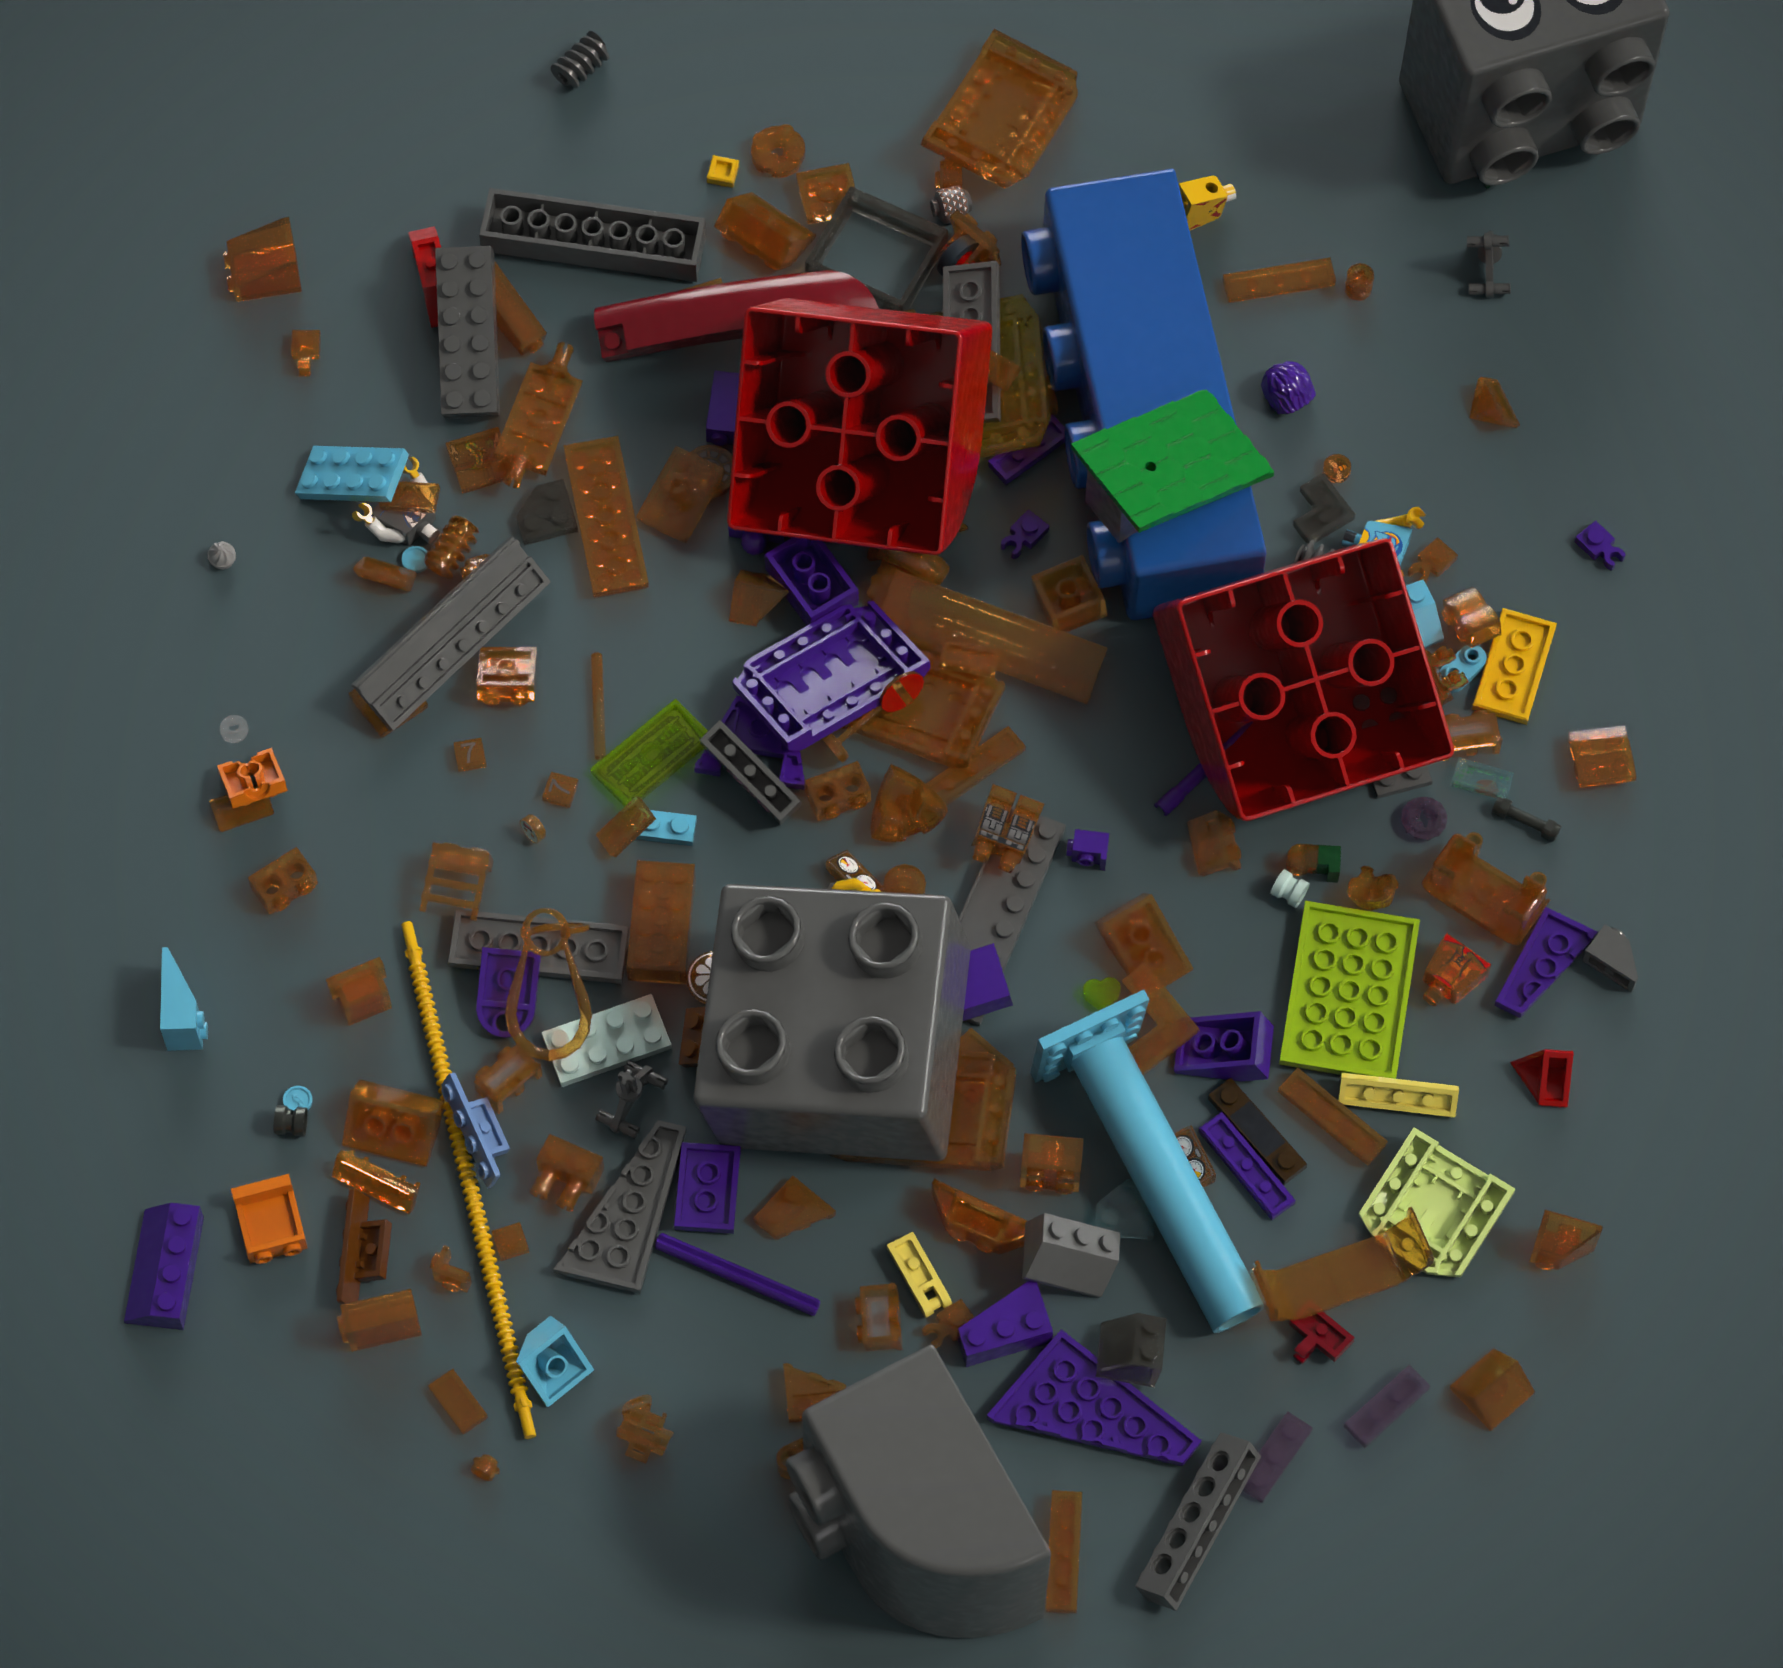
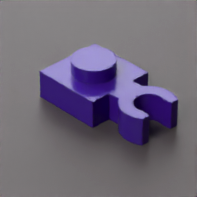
(1026, 531)
(1598, 542)

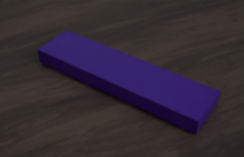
(1246, 1166)

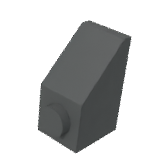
(1613, 957)

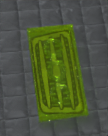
(651, 754)

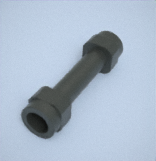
(1549, 829)

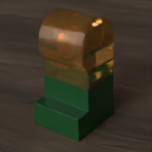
(1315, 860)

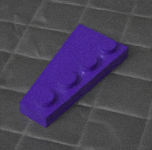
(1544, 958)

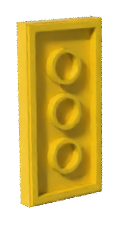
(1514, 666)

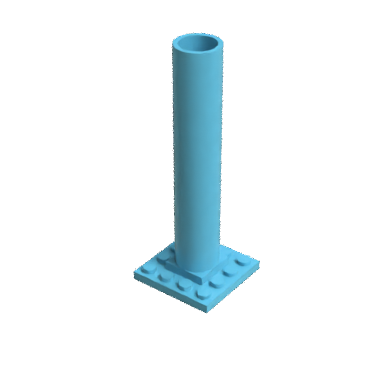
(1152, 1155)

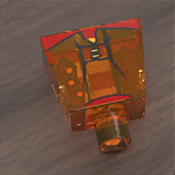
(1453, 972)

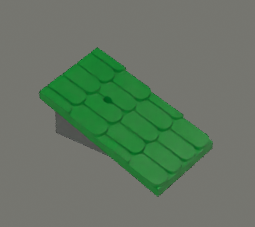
(1167, 464)

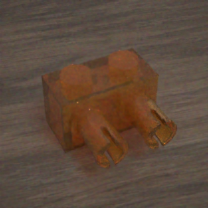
(569, 1164)

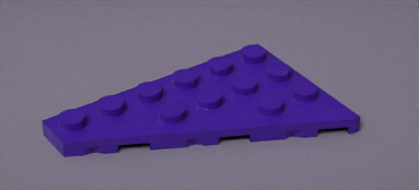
(1067, 1401)

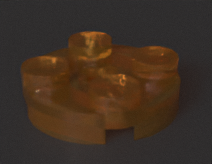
(778, 137)

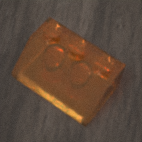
(763, 230)
(392, 1122)

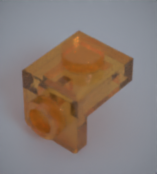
(450, 1276)

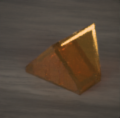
(754, 597)

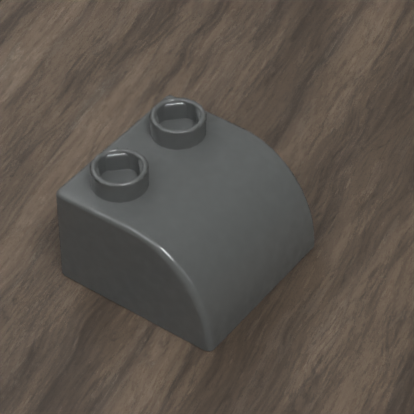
(919, 1504)

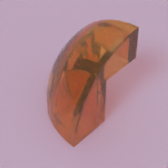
(905, 807)

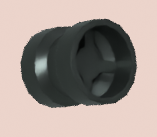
(290, 1120)

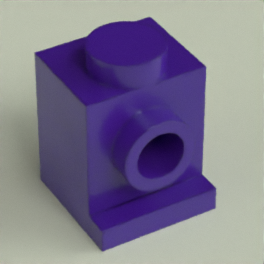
(1089, 848)

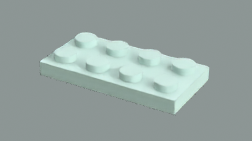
(615, 1037)

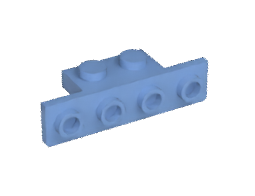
(480, 1129)

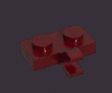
(1321, 1333)

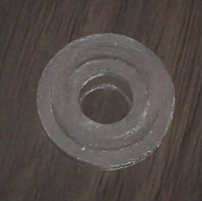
(237, 735)

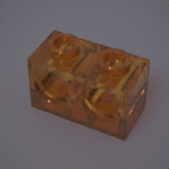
(834, 784)
(278, 875)

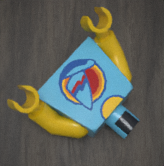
(1395, 529)

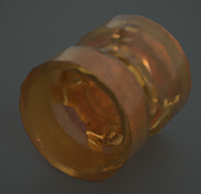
(1359, 281)

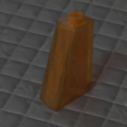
(516, 318)

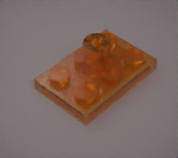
(680, 494)

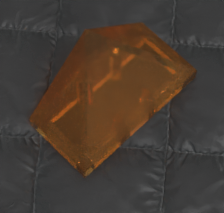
(1492, 404)

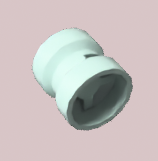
(1290, 888)

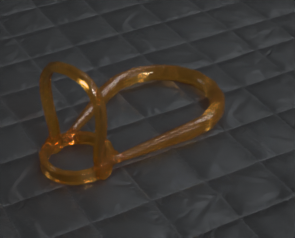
(580, 991)

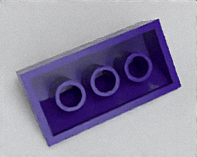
(164, 1266)

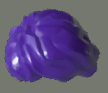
(1287, 387)

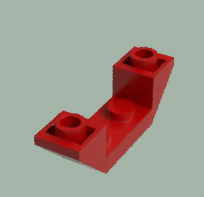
(423, 247)

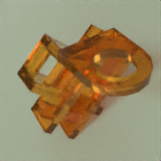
(639, 1416)

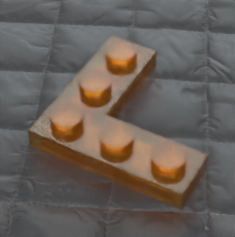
(1172, 1022)

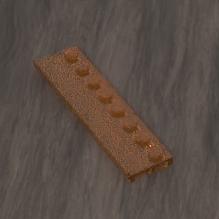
(1026, 646)

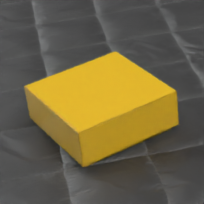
(722, 171)

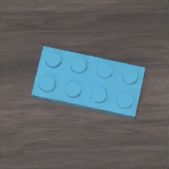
(352, 473)

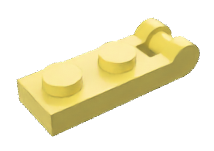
(918, 1273)

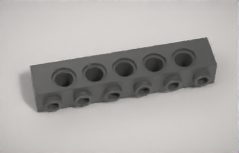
(1198, 1521)

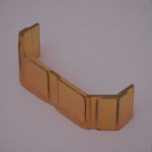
(1345, 1272)

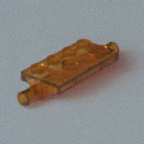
(538, 417)

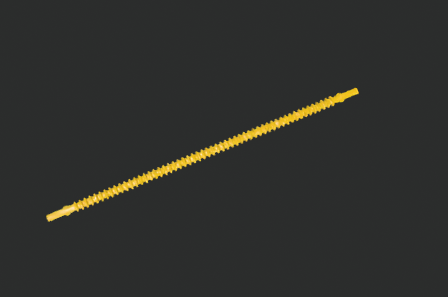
(522, 1403)

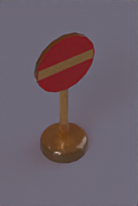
(895, 696)

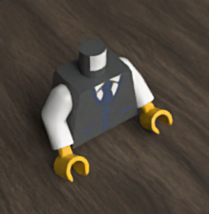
(400, 525)

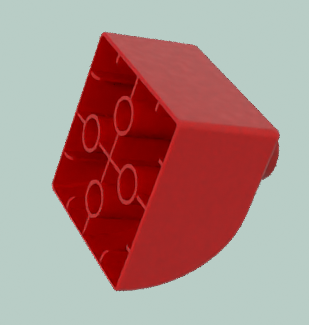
(858, 424)
(1288, 660)

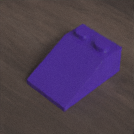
(1228, 1047)

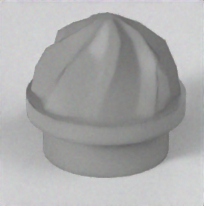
(221, 555)

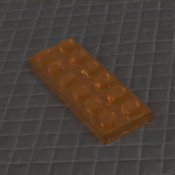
(606, 516)

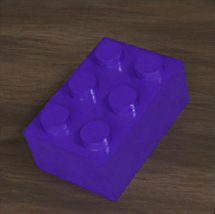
(812, 577)

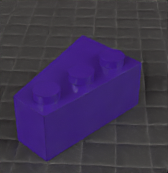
(1006, 1327)

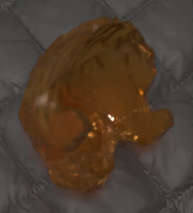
(1372, 891)

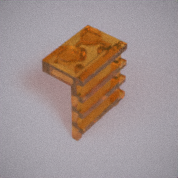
(457, 859)

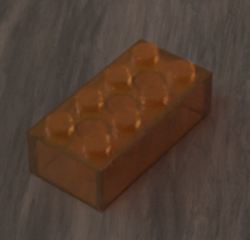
(661, 922)

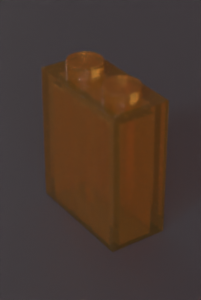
(379, 1320)

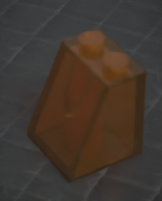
(263, 262)

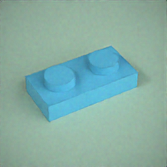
(670, 828)

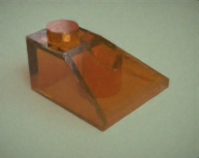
(1563, 1240)

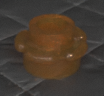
(485, 1467)

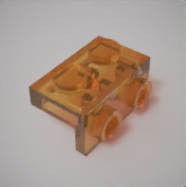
(1214, 843)

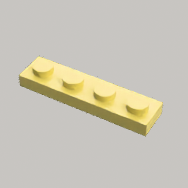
(1398, 1095)

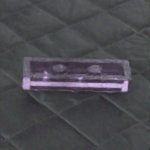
(1386, 1406)
(1277, 1455)

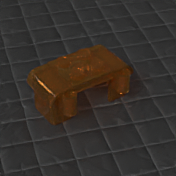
(1484, 891)

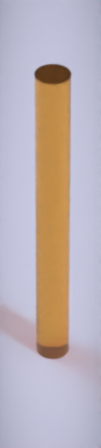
(598, 705)

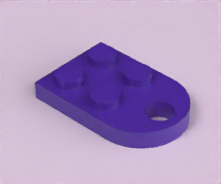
(495, 980)

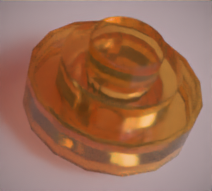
(905, 879)

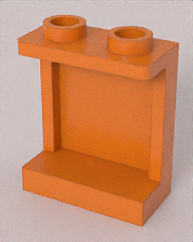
(269, 1219)

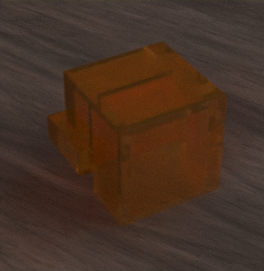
(361, 991)

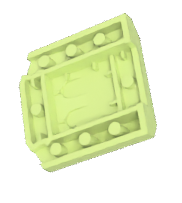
(1448, 1196)

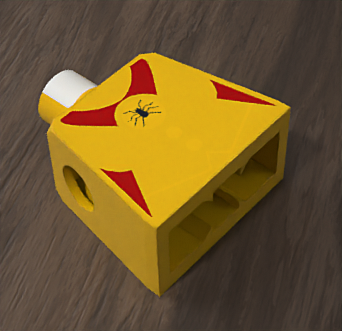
(1204, 199)

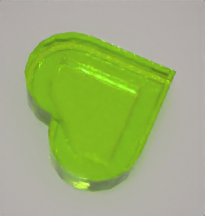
(1102, 993)

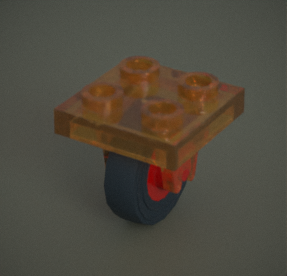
(968, 244)

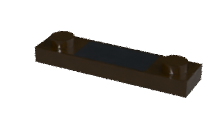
(1257, 1131)

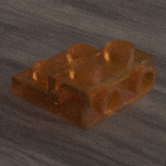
(507, 675)

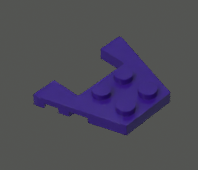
(760, 741)

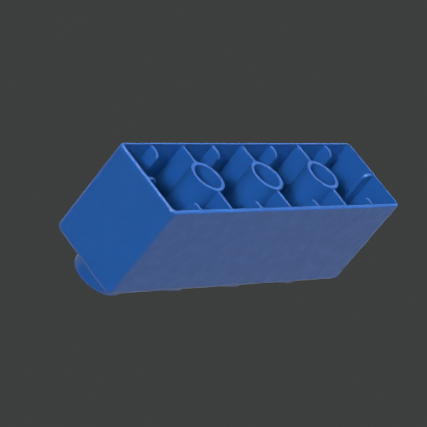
(1129, 343)

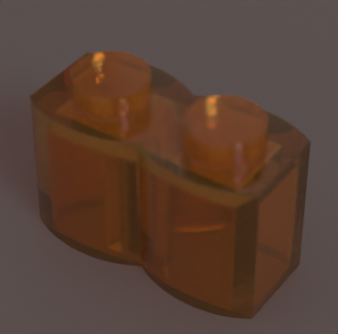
(1471, 617)

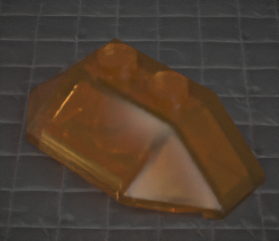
(977, 1220)

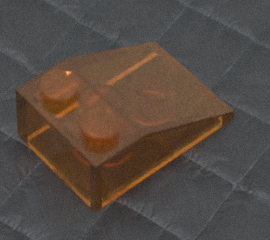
(1142, 934)

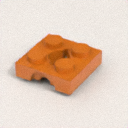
(239, 784)

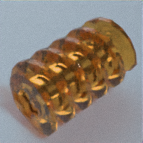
(449, 546)

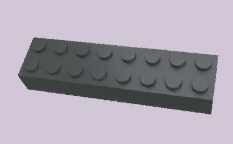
(593, 234)

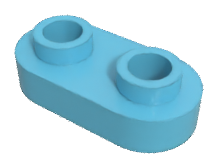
(1464, 664)

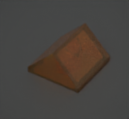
(1493, 1388)

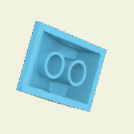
(180, 1018)

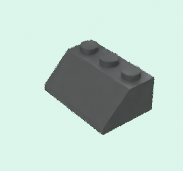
(1069, 1254)

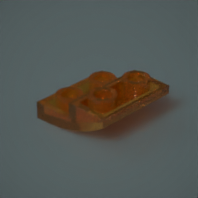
(1602, 756)

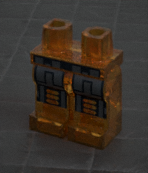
(1004, 838)

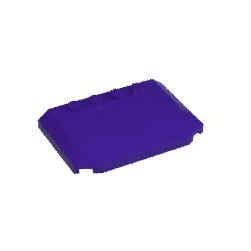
(827, 673)

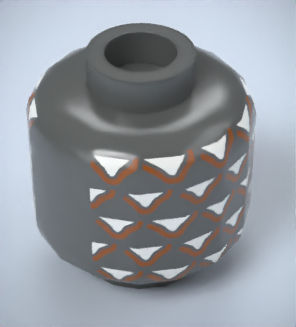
(948, 200)

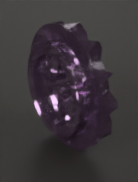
(1431, 809)

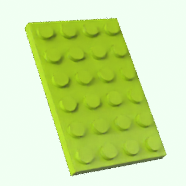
(1349, 991)

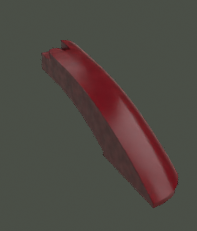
(712, 311)

